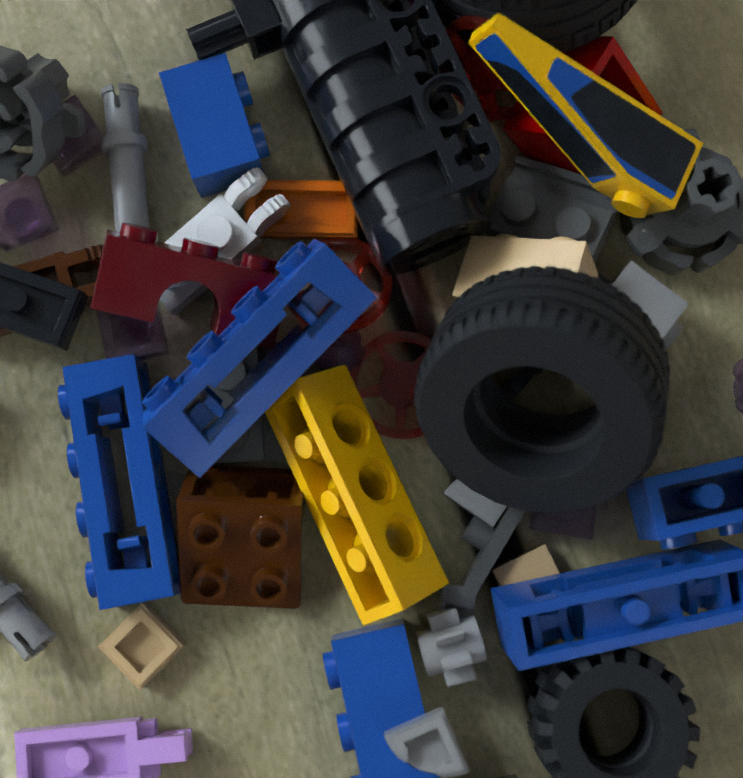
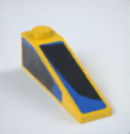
(601, 130)

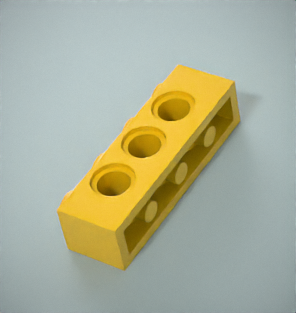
(355, 494)

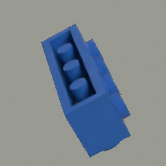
(688, 501)

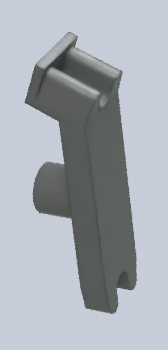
(490, 543)

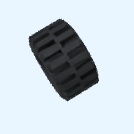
(663, 727)

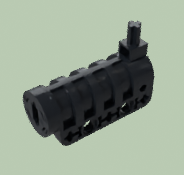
(379, 115)

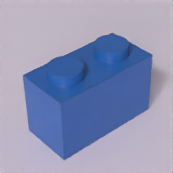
(212, 122)

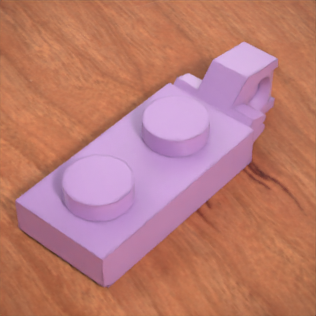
(100, 749)

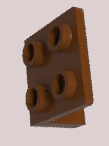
(240, 537)

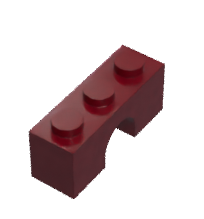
(139, 270)

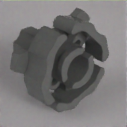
(33, 113)
(705, 213)

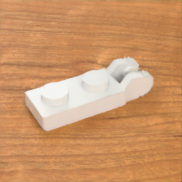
(224, 227)

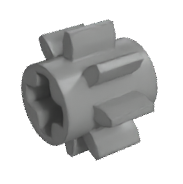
(451, 646)

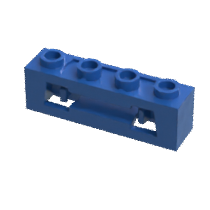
(215, 356)
(100, 513)
(620, 603)

